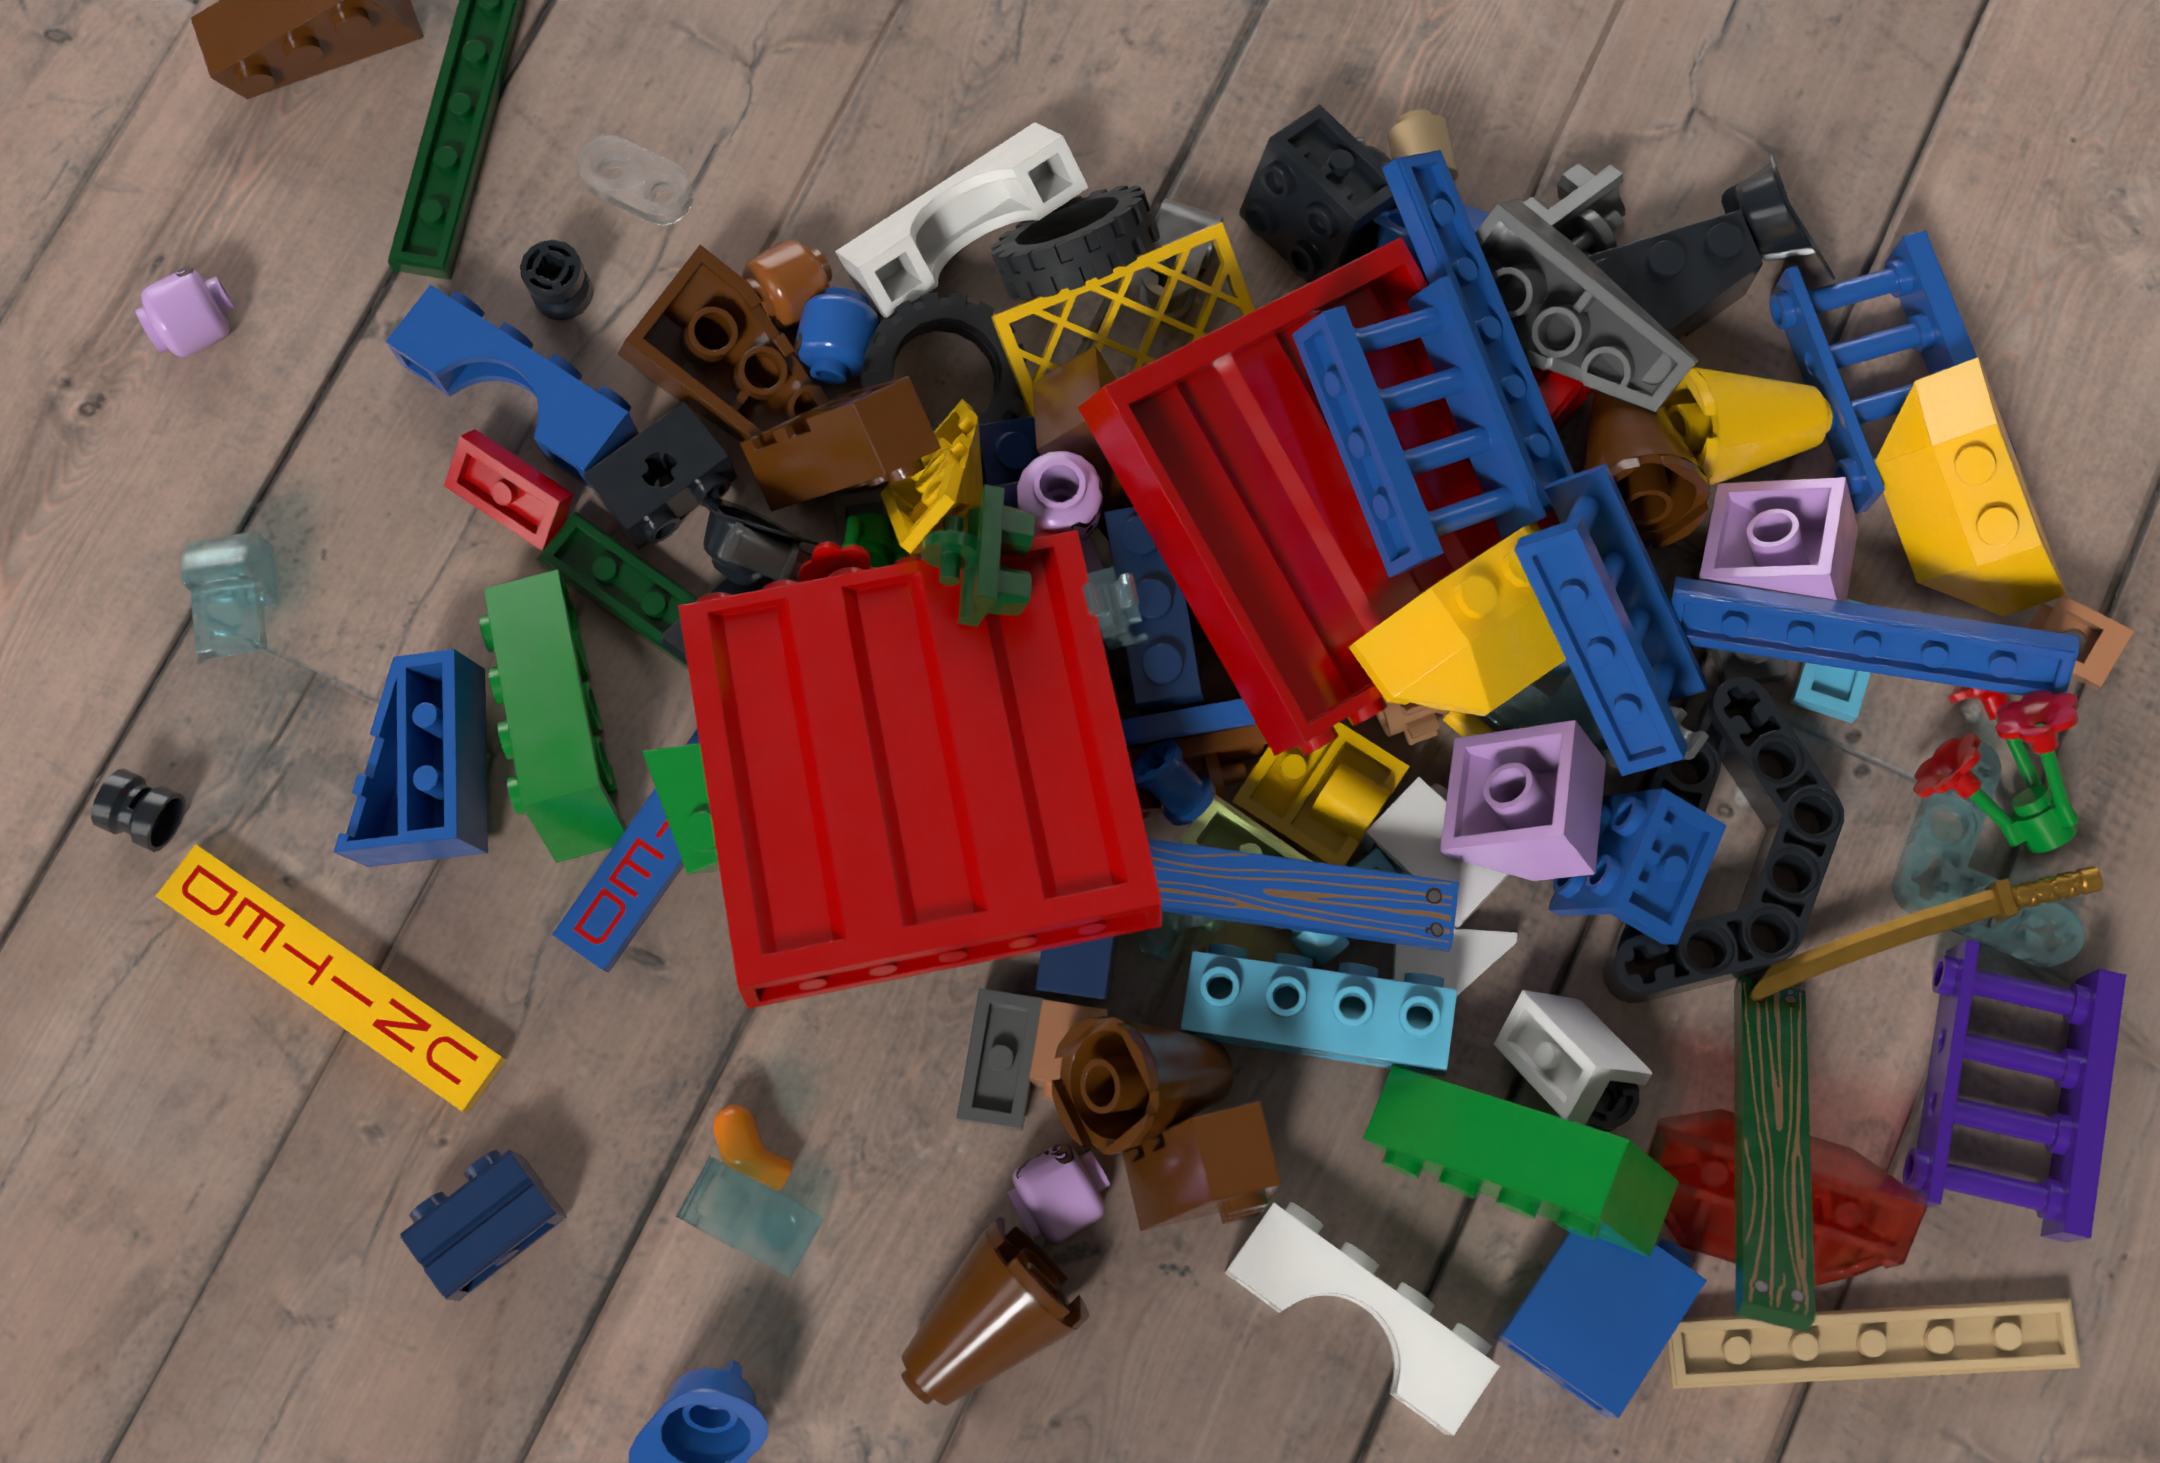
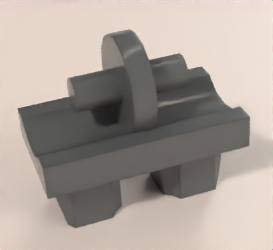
(1587, 209)

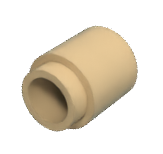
(1422, 133)

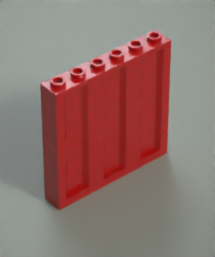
(1258, 509)
(911, 780)

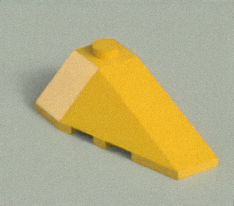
(945, 487)

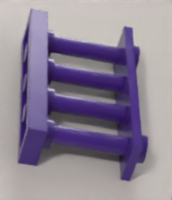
(2081, 1070)

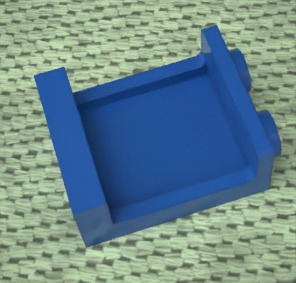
(1602, 1317)

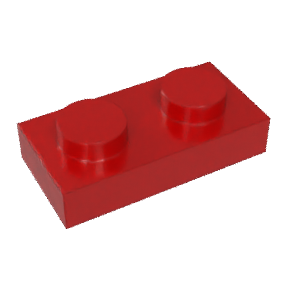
(508, 489)

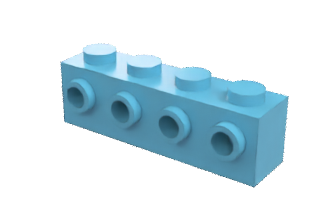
(1319, 1011)

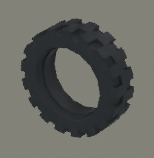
(1076, 243)
(948, 316)

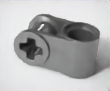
(1175, 222)

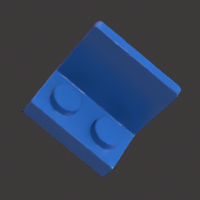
(1647, 864)

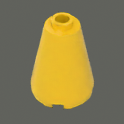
(1746, 420)

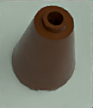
(1650, 467)
(1134, 1081)
(990, 1317)

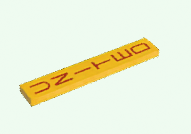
(331, 979)

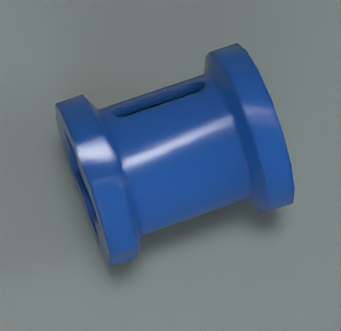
(1173, 782)

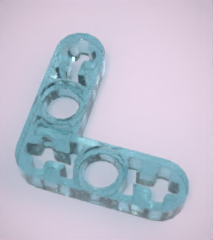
(1960, 881)

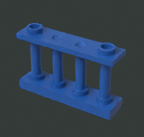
(1931, 328)
(1368, 443)
(1612, 619)

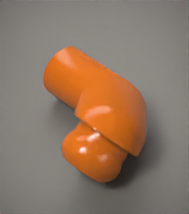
(744, 1150)

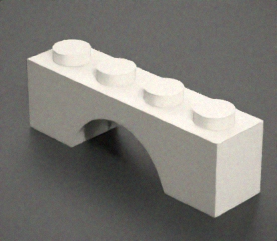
(1005, 186)
(1433, 1368)

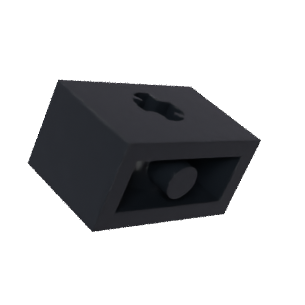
(671, 446)

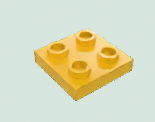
(1322, 798)

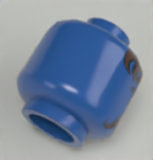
(835, 334)

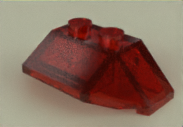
(1857, 1208)

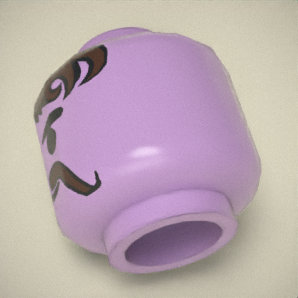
(185, 312)
(1061, 493)
(1058, 1192)

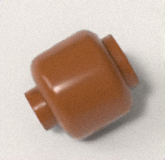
(786, 279)

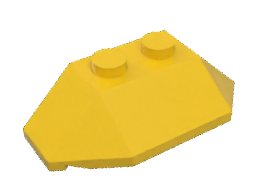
(1965, 497)
(1464, 638)

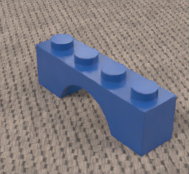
(455, 347)

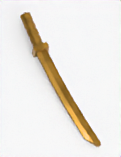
(1997, 901)

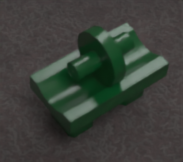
(977, 550)

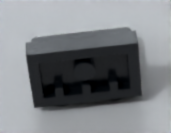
(1314, 193)

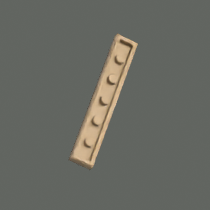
(1874, 1344)

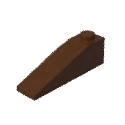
(720, 351)

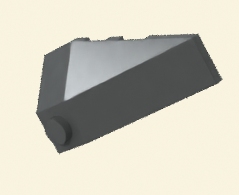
(1575, 314)

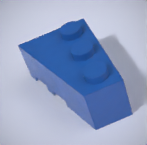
(426, 766)

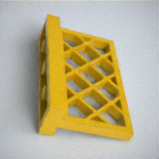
(1228, 270)

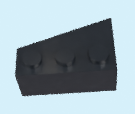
(1686, 272)

